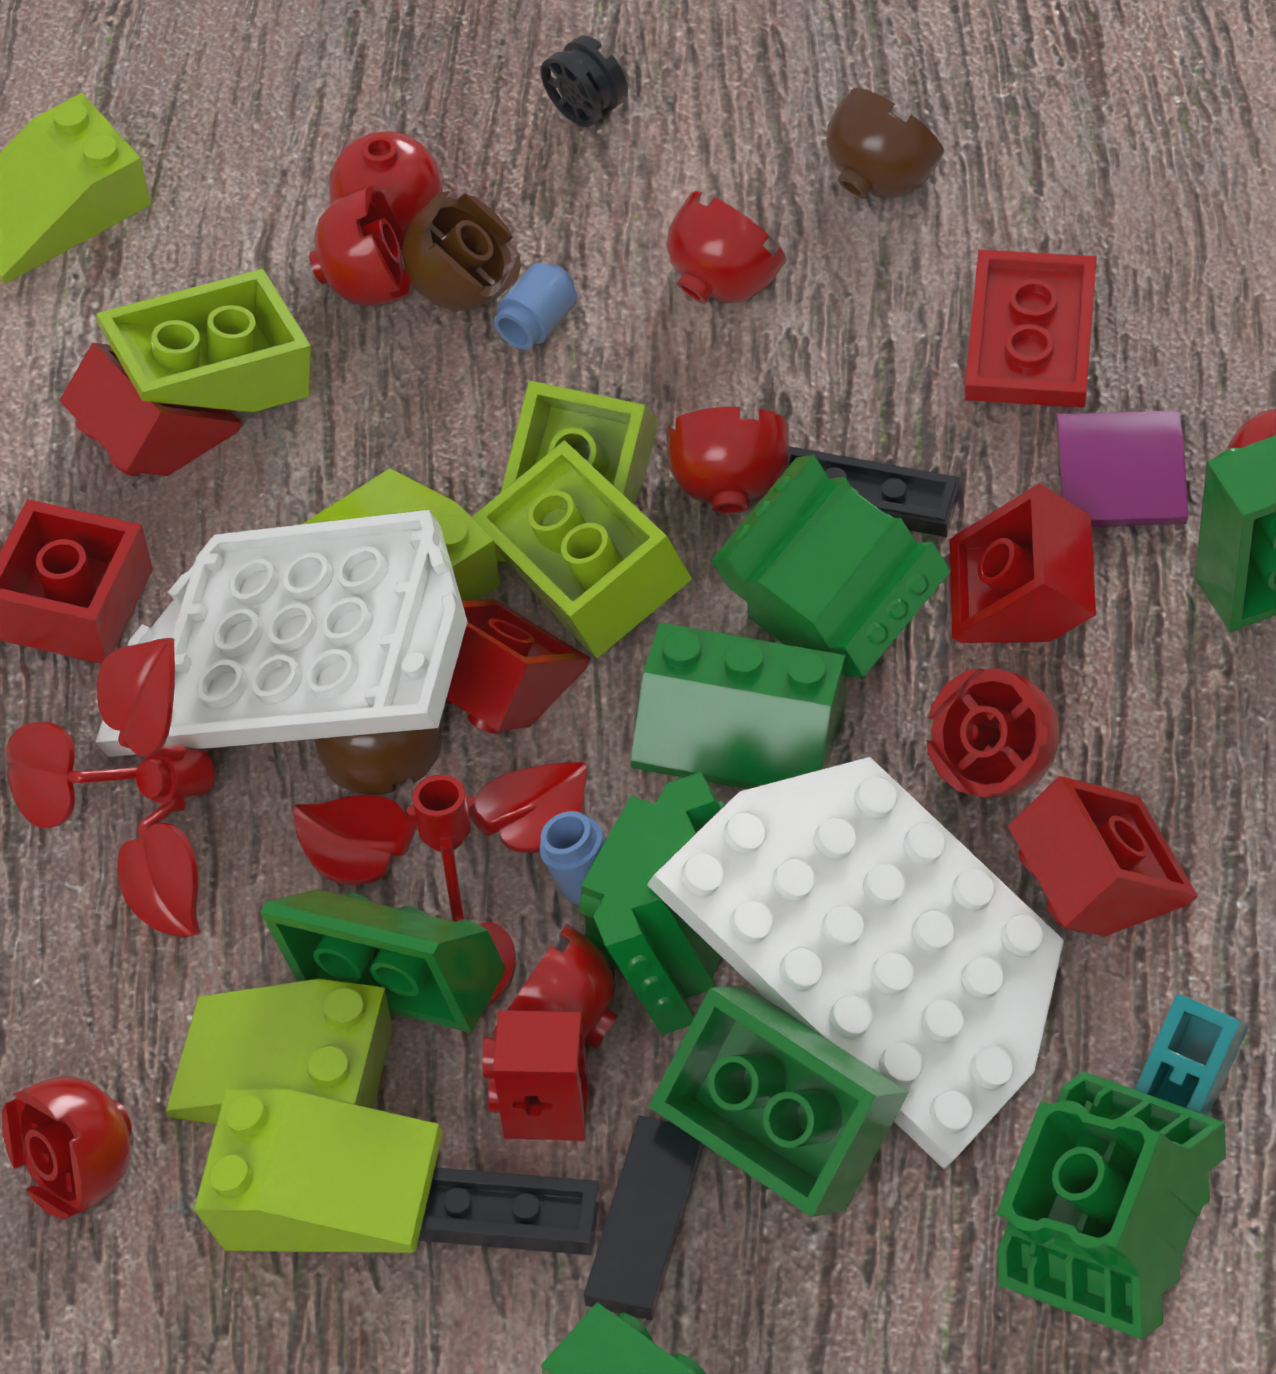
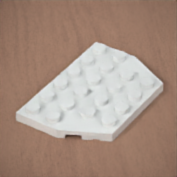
(311, 633)
(877, 938)

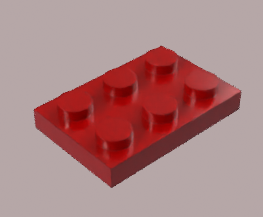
(1031, 328)

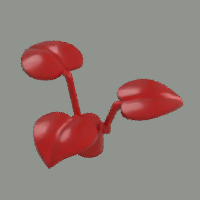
(137, 699)
(357, 834)

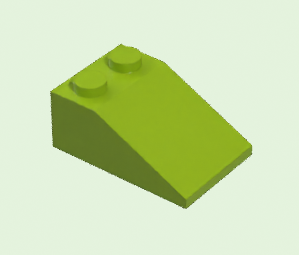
(64, 184)
(213, 346)
(604, 430)
(467, 543)
(583, 548)
(290, 1036)
(315, 1175)

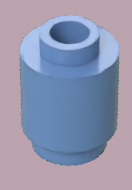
(535, 305)
(569, 850)

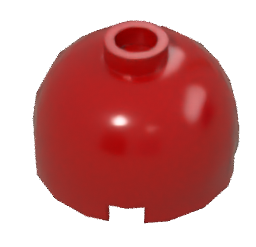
(394, 166)
(360, 250)
(720, 252)
(727, 456)
(992, 733)
(572, 982)
(69, 1141)

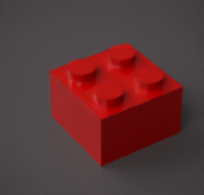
(70, 580)

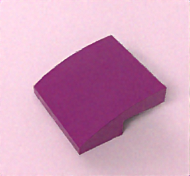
(1124, 467)

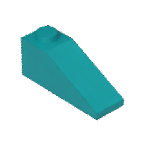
(1192, 1055)

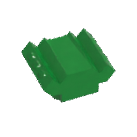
(828, 567)
(631, 923)
(1106, 1202)

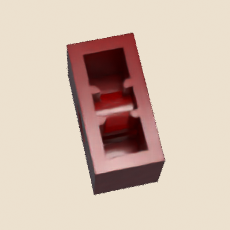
(538, 1075)

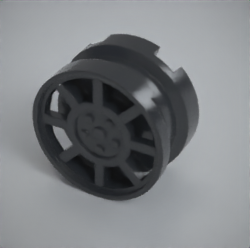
(584, 81)

